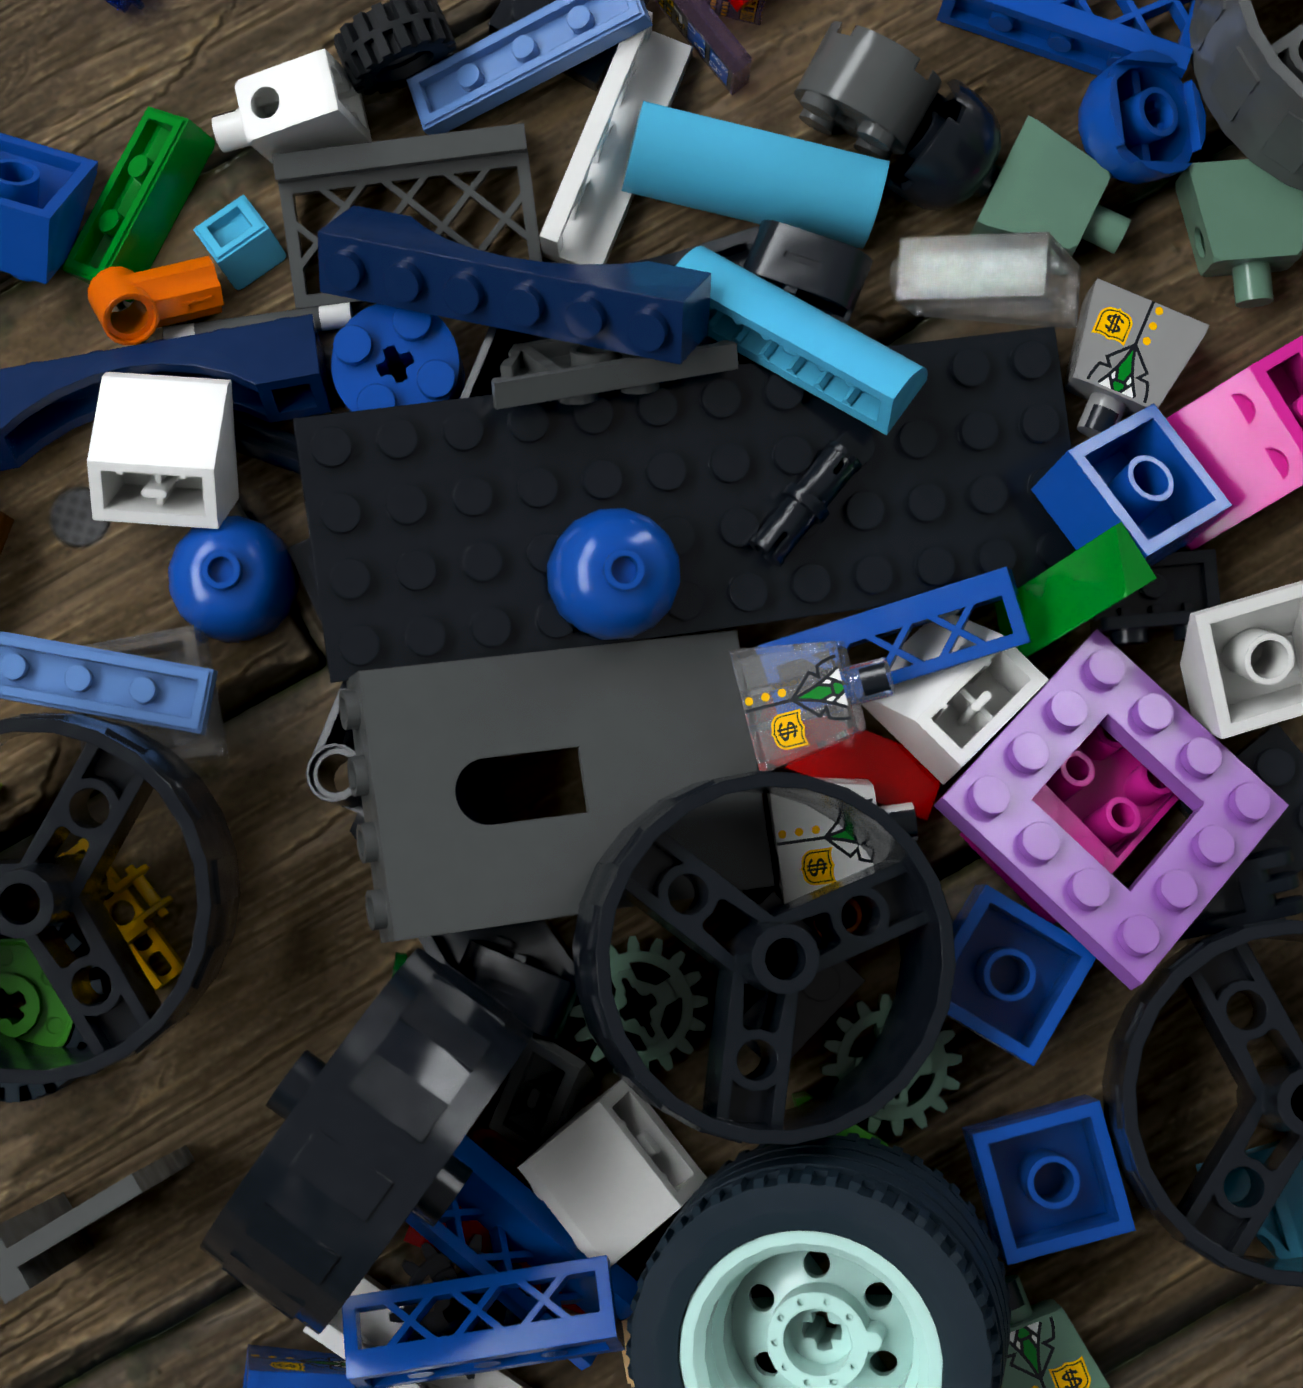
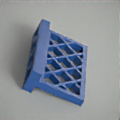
(1070, 30)

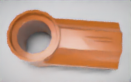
(160, 298)

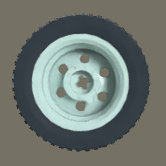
(877, 1222)

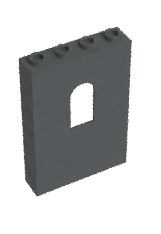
(643, 728)

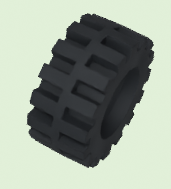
(393, 44)

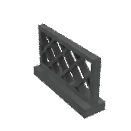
(400, 162)
(54, 1233)

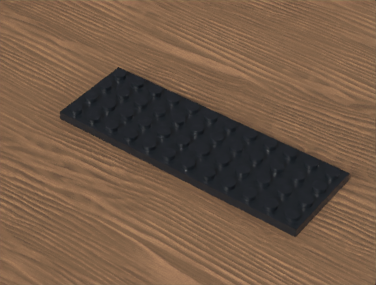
(446, 511)

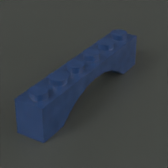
(613, 307)
(272, 367)

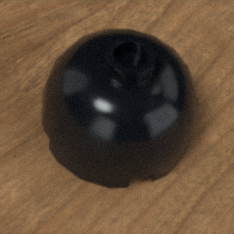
(950, 152)

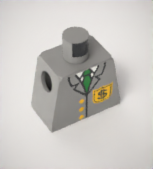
(1126, 354)

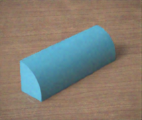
(754, 174)
(807, 344)

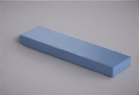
(521, 58)
(105, 683)

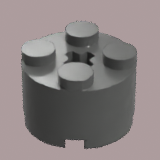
(866, 90)

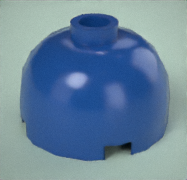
(1142, 119)
(613, 574)
(233, 579)

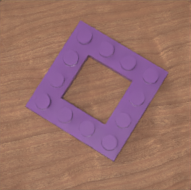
(1117, 925)

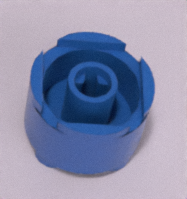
(388, 336)

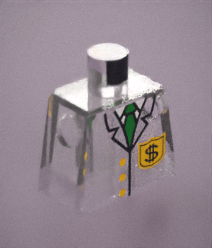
(805, 697)

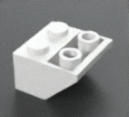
(163, 451)
(957, 709)
(612, 1173)

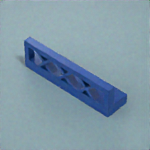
(923, 609)
(524, 1225)
(486, 1349)

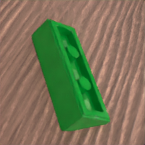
(141, 196)
(1078, 588)

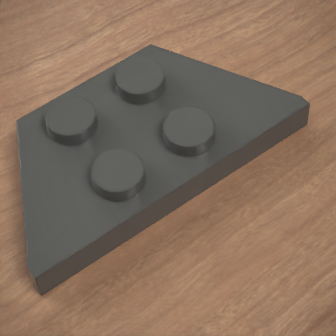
(578, 372)

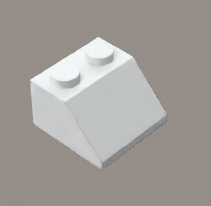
(1246, 661)

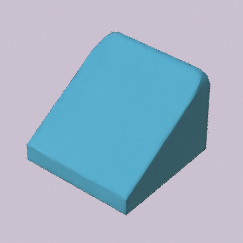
(240, 242)

